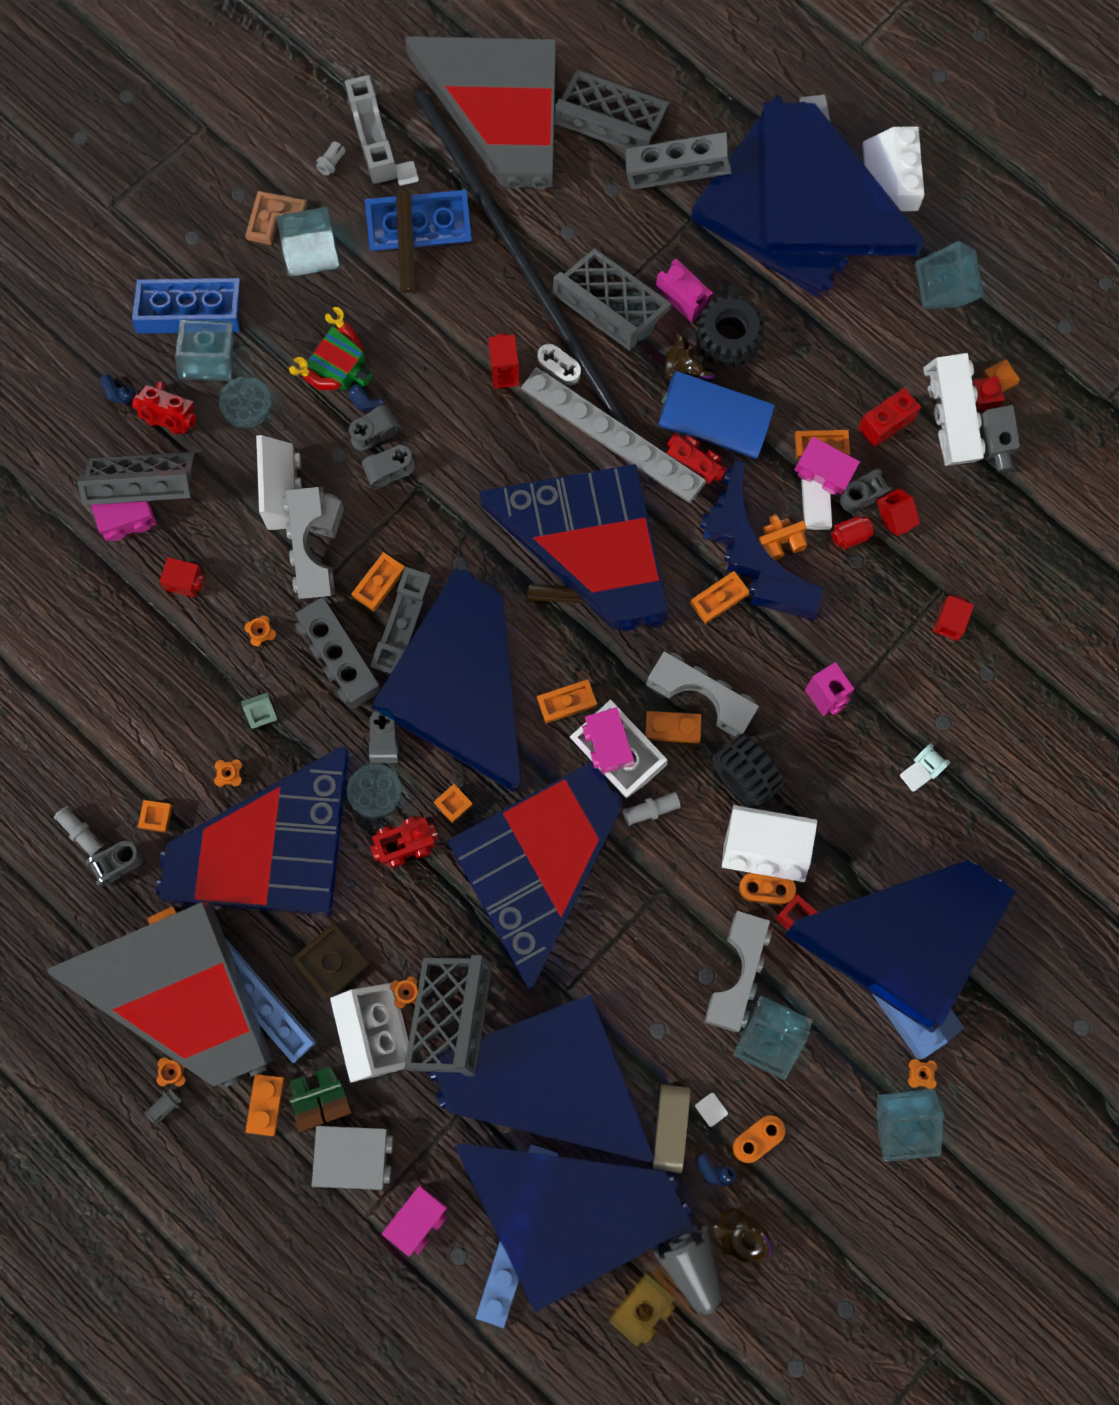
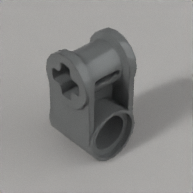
(375, 428)
(386, 468)
(867, 488)
(383, 742)
(109, 864)

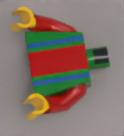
(336, 359)

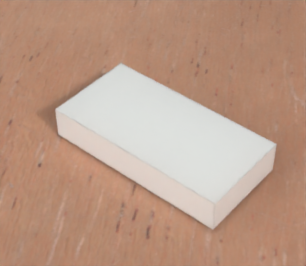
(816, 506)

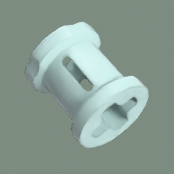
(932, 761)

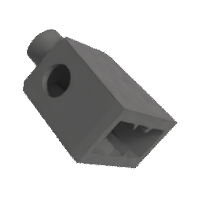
(1000, 436)

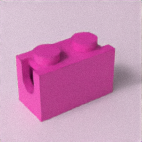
(683, 290)
(826, 466)
(119, 519)
(830, 690)
(609, 741)
(415, 1221)

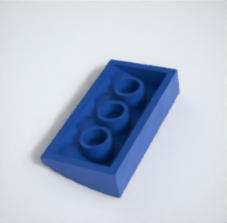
(435, 220)
(163, 302)
(715, 414)

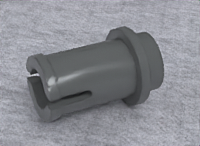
(163, 1106)

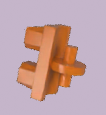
(782, 534)

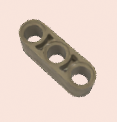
(671, 1128)

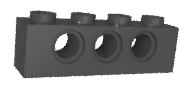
(678, 161)
(318, 616)

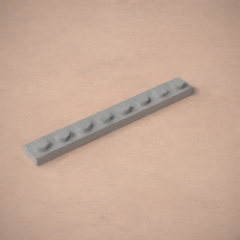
(613, 435)

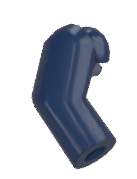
(115, 393)
(361, 399)
(715, 1174)

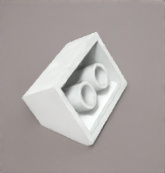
(896, 165)
(276, 474)
(647, 758)
(769, 843)
(370, 1031)

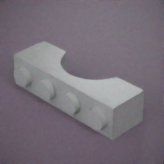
(370, 129)
(304, 508)
(674, 676)
(747, 937)

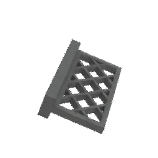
(604, 125)
(594, 308)
(128, 485)
(471, 1011)

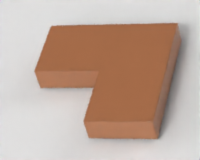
(265, 213)

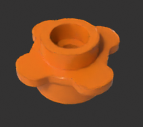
(256, 624)
(233, 779)
(398, 988)
(916, 1068)
(165, 1078)

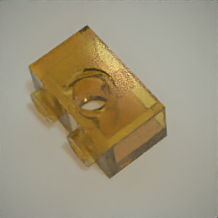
(625, 1317)

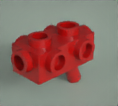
(164, 409)
(703, 463)
(411, 838)

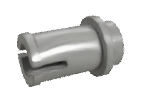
(327, 163)

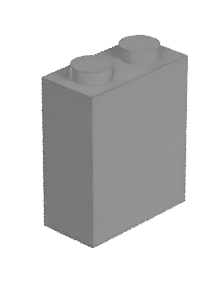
(351, 1158)

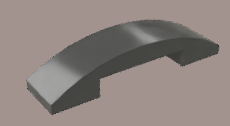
(402, 620)

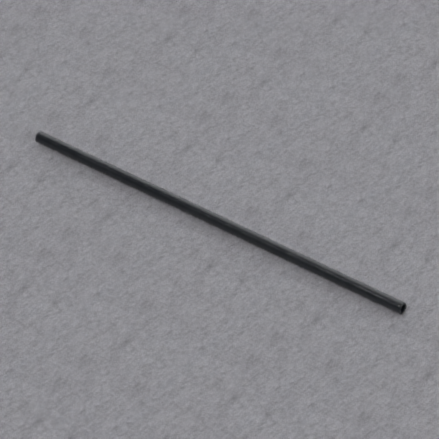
(522, 261)

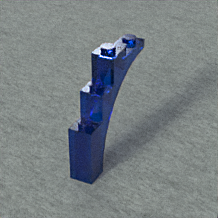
(772, 584)

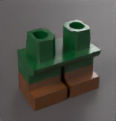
(307, 1101)

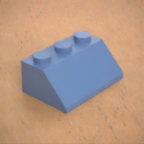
(918, 1038)

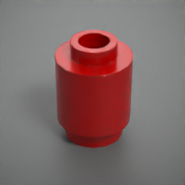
(852, 532)

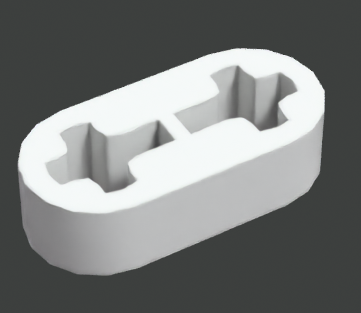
(562, 360)

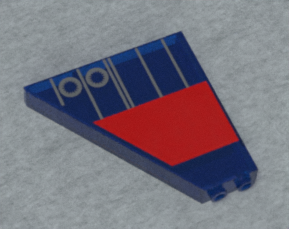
(592, 538)
(267, 850)
(536, 860)

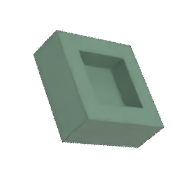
(259, 710)

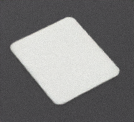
(406, 173)
(915, 776)
(711, 1109)

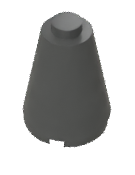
(692, 1267)

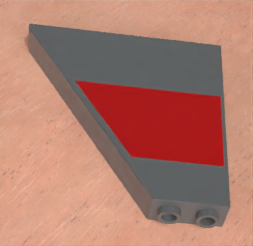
(498, 98)
(176, 992)

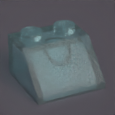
(307, 241)
(949, 277)
(204, 350)
(773, 1038)
(909, 1125)

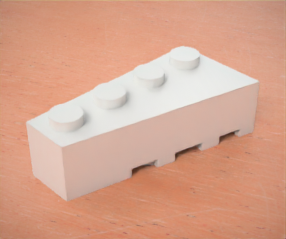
(956, 408)

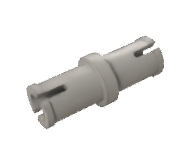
(651, 809)
(79, 831)

